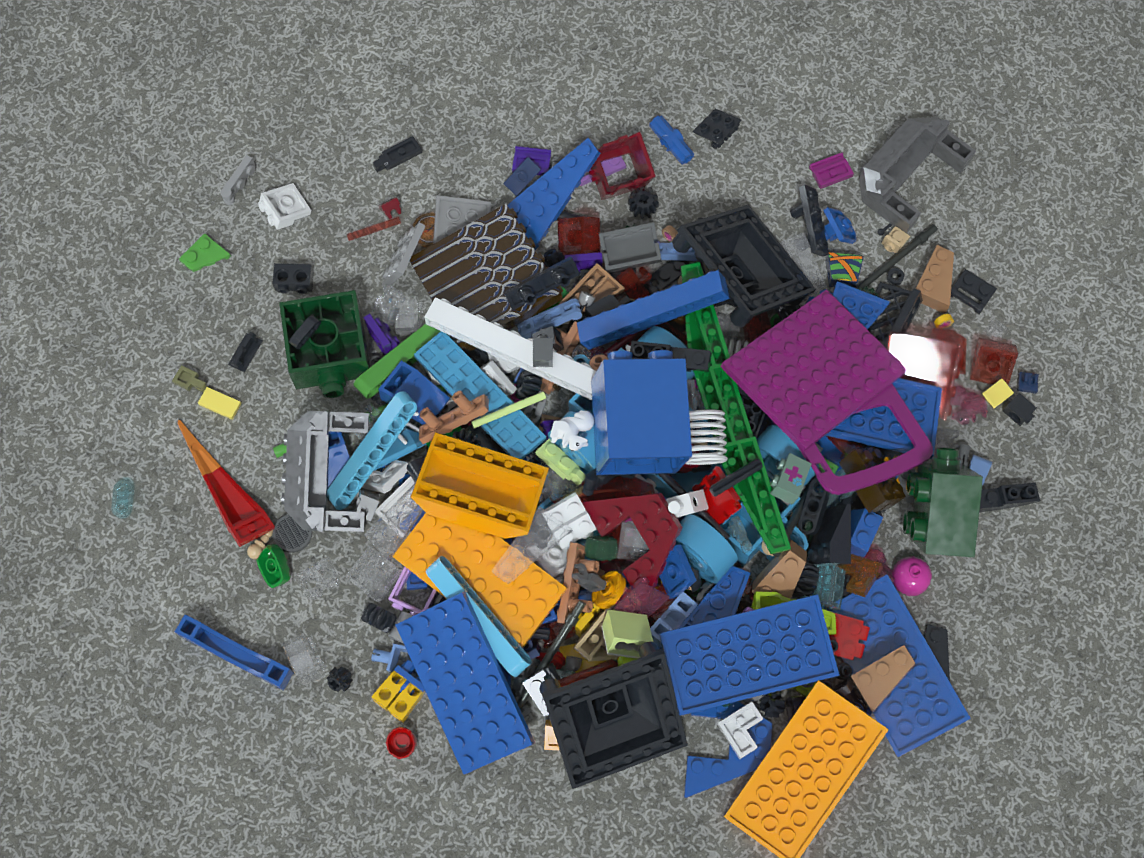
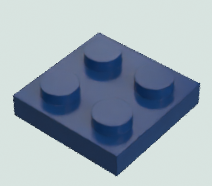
(677, 573)

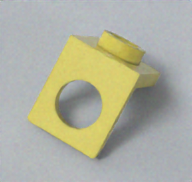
(997, 393)

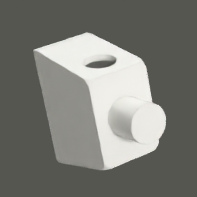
(684, 505)

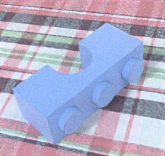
(673, 616)

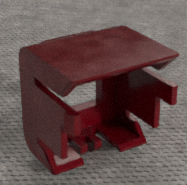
(638, 153)

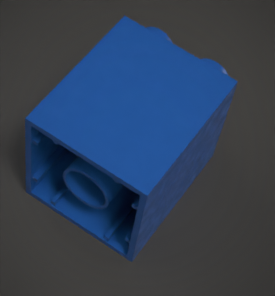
(641, 414)

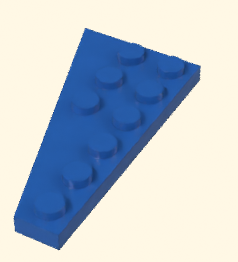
(549, 195)
(861, 305)
(721, 600)

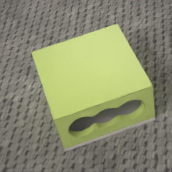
(625, 633)

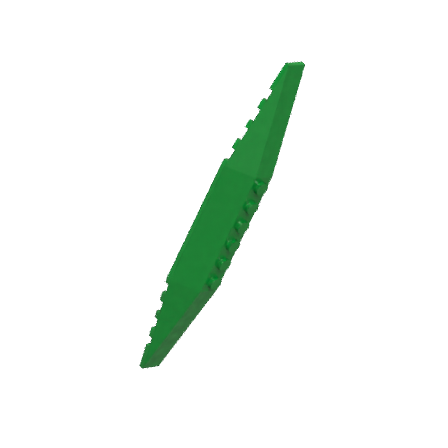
(722, 393)

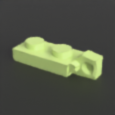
(560, 462)

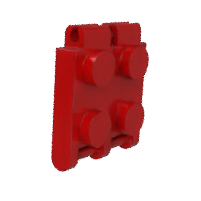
(724, 504)
(848, 635)

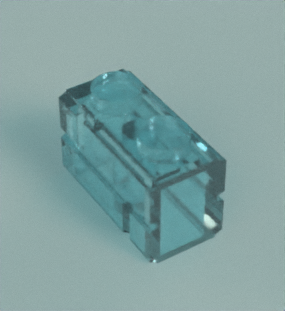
(830, 587)

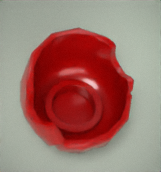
(401, 736)

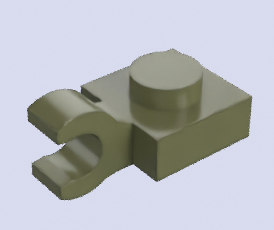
(187, 379)

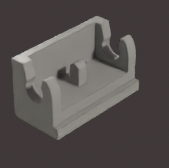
(367, 501)

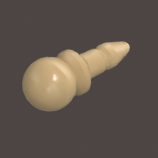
(255, 549)

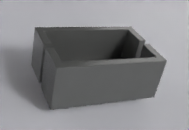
(630, 247)

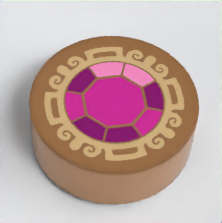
(669, 233)

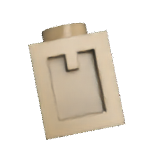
(895, 240)

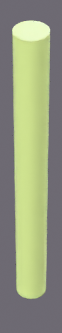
(509, 409)

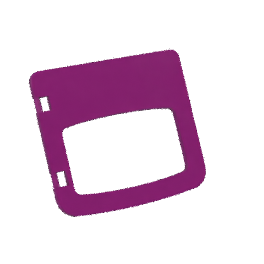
(919, 454)

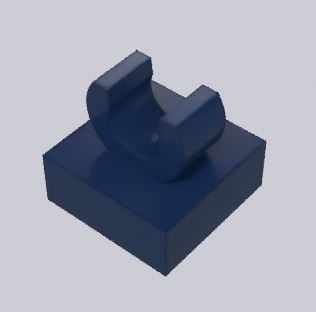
(1027, 382)
(532, 649)

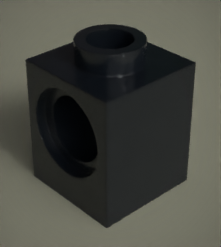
(1020, 410)

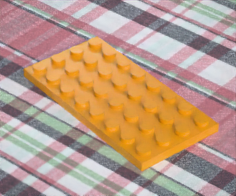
(474, 553)
(806, 772)

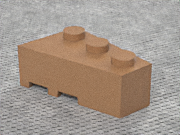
(937, 280)
(597, 283)
(782, 572)
(883, 676)

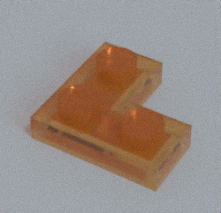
(863, 573)

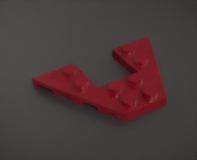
(653, 521)

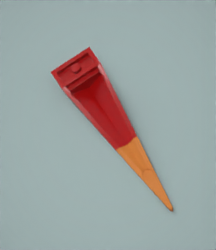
(238, 510)

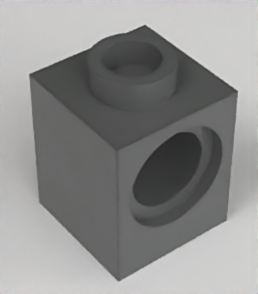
(542, 351)

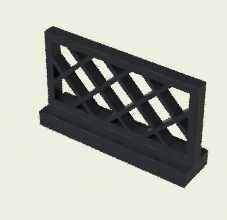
(906, 314)

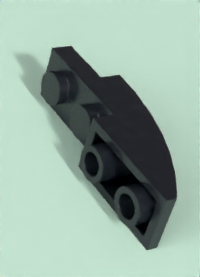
(695, 359)
(1008, 496)

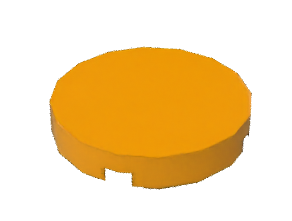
(614, 589)

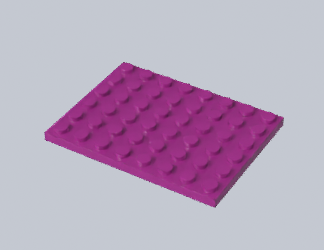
(814, 369)

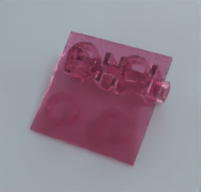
(641, 598)

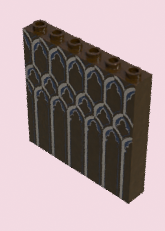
(480, 264)

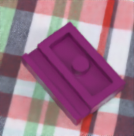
(831, 170)

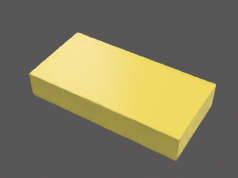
(219, 403)

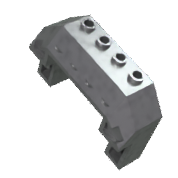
(900, 158)
(307, 471)

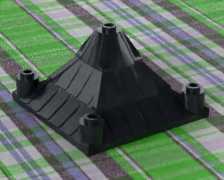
(750, 259)
(615, 717)

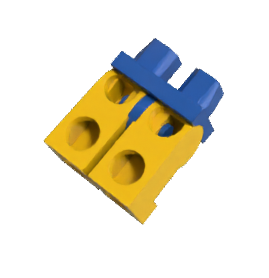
(400, 692)

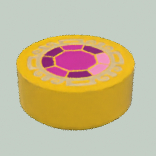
(943, 321)

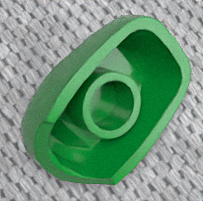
(274, 566)

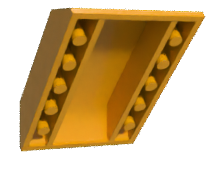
(479, 487)

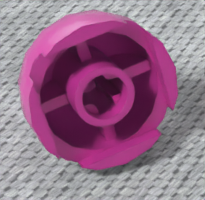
(911, 576)

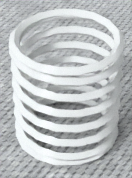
(708, 458)

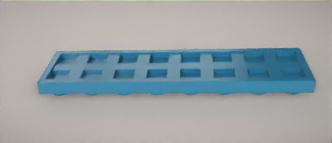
(457, 372)

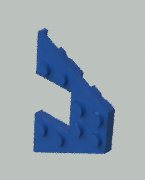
(709, 772)

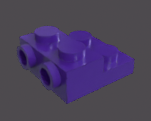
(380, 334)

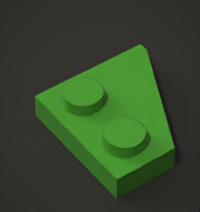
(203, 253)

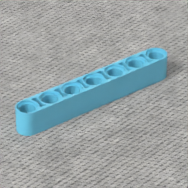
(371, 450)
(503, 644)

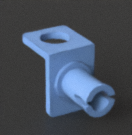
(390, 658)

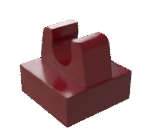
(389, 205)

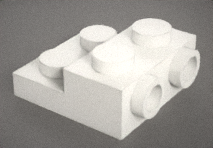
(283, 206)
(574, 515)

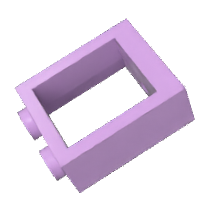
(398, 604)

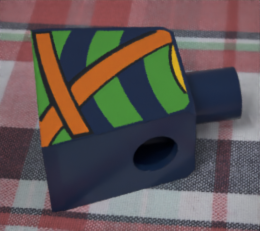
(843, 268)

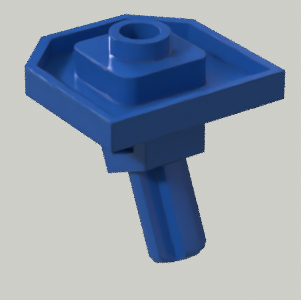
(839, 227)

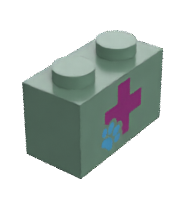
(790, 478)

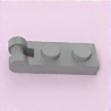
(237, 180)

